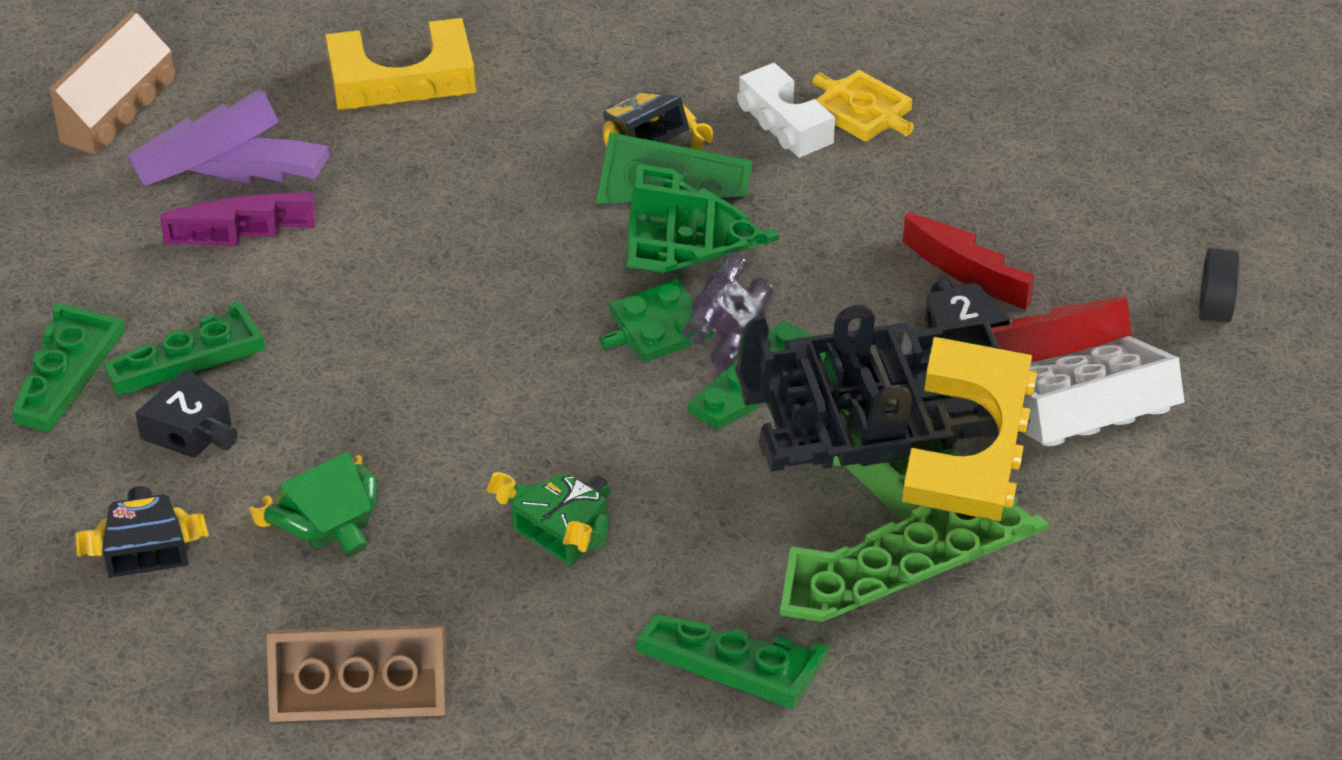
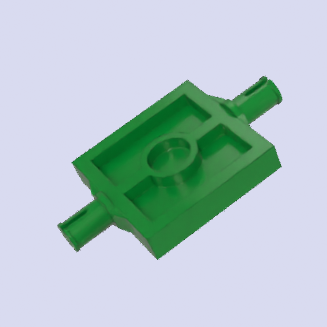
(651, 321)

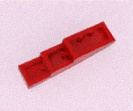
(958, 256)
(1066, 329)

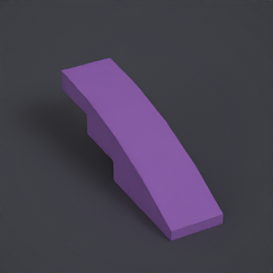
(202, 140)
(267, 160)

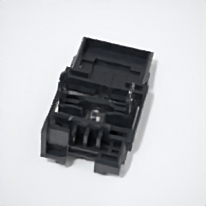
(808, 392)

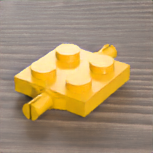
(864, 105)

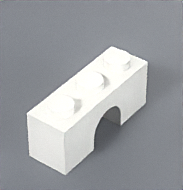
(770, 98)

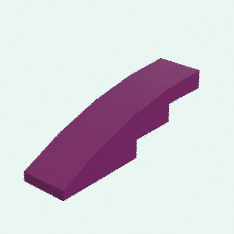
(228, 219)

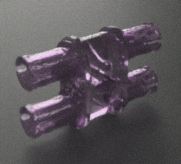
(726, 309)

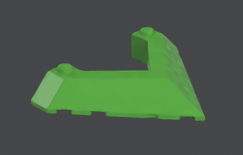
(897, 555)

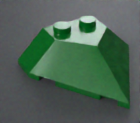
(682, 226)

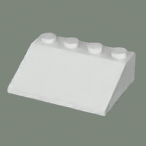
(1100, 389)

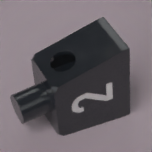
(961, 305)
(187, 417)

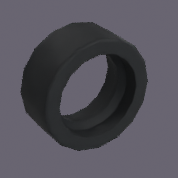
(1219, 285)

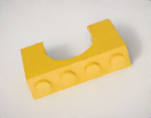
(364, 83)
(977, 482)

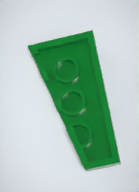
(715, 172)
(198, 349)
(68, 358)
(722, 399)
(732, 658)

